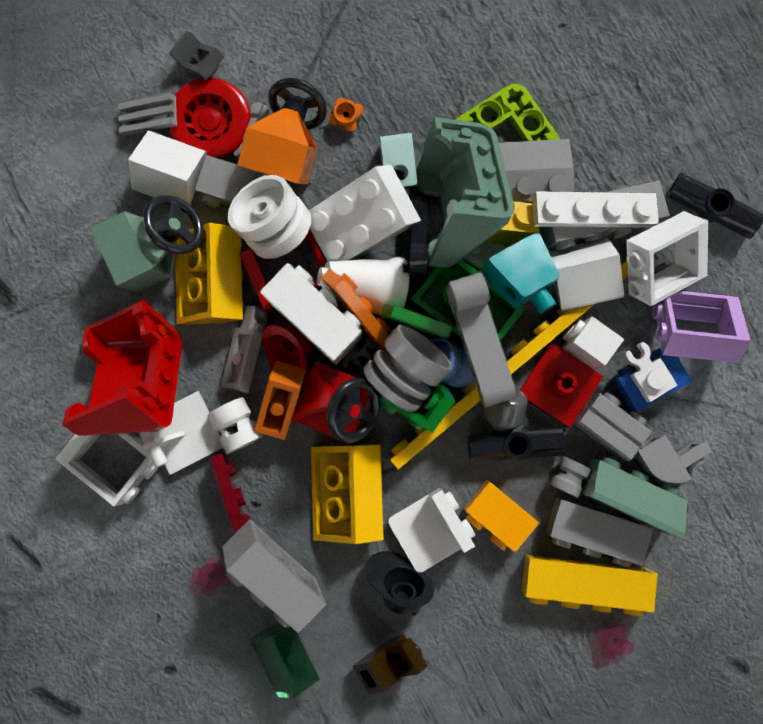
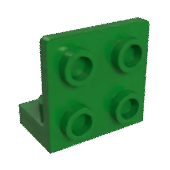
(430, 412)

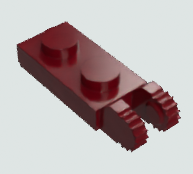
(232, 497)

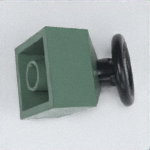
(142, 250)

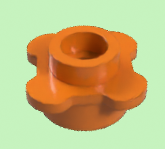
(346, 106)

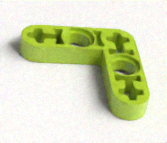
(508, 112)

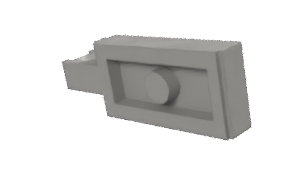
(244, 350)

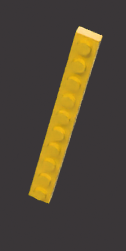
(521, 353)

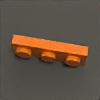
(360, 307)

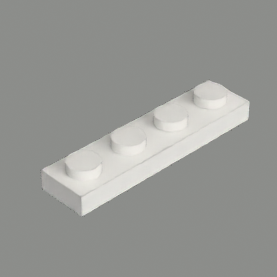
(594, 209)

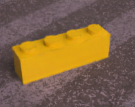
(589, 584)

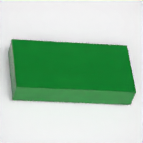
(415, 321)

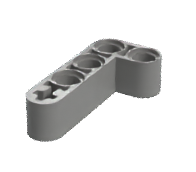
(480, 339)

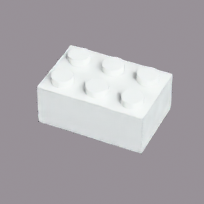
(362, 215)
(313, 312)

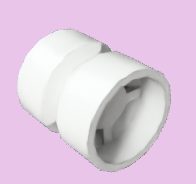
(229, 415)

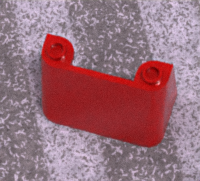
(134, 374)

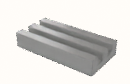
(146, 103)

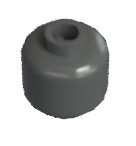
(508, 414)

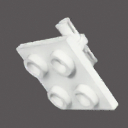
(186, 439)

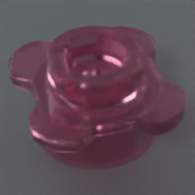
(201, 575)
(606, 637)

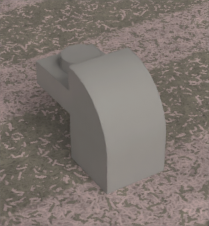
(663, 464)

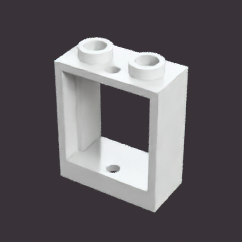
(687, 233)
(77, 447)

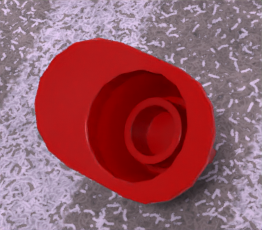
(287, 346)

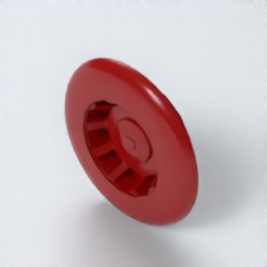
(211, 119)

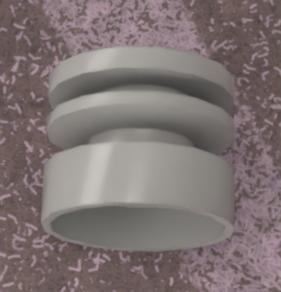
(407, 368)

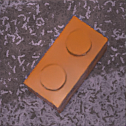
(280, 400)

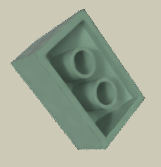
(636, 497)

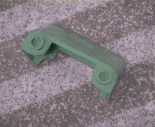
(468, 173)

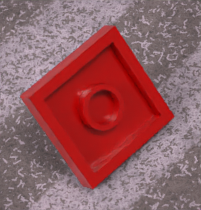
(560, 384)

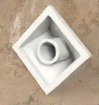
(165, 167)
(588, 274)

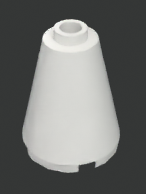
(377, 279)

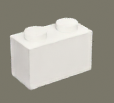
(591, 342)

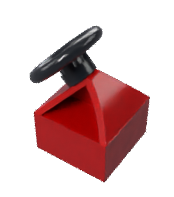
(337, 403)

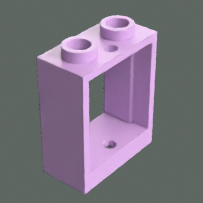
(702, 307)

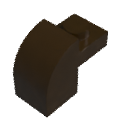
(389, 663)

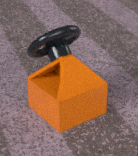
(282, 140)

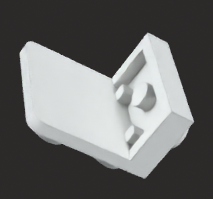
(431, 530)

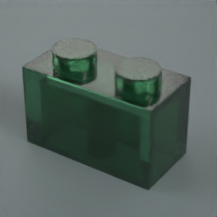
(285, 660)

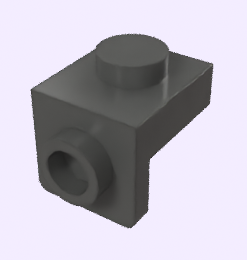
(196, 57)

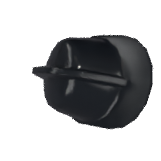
(398, 582)

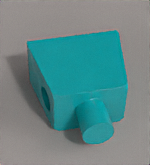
(524, 273)

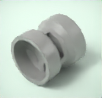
(570, 477)

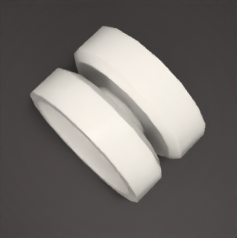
(269, 216)

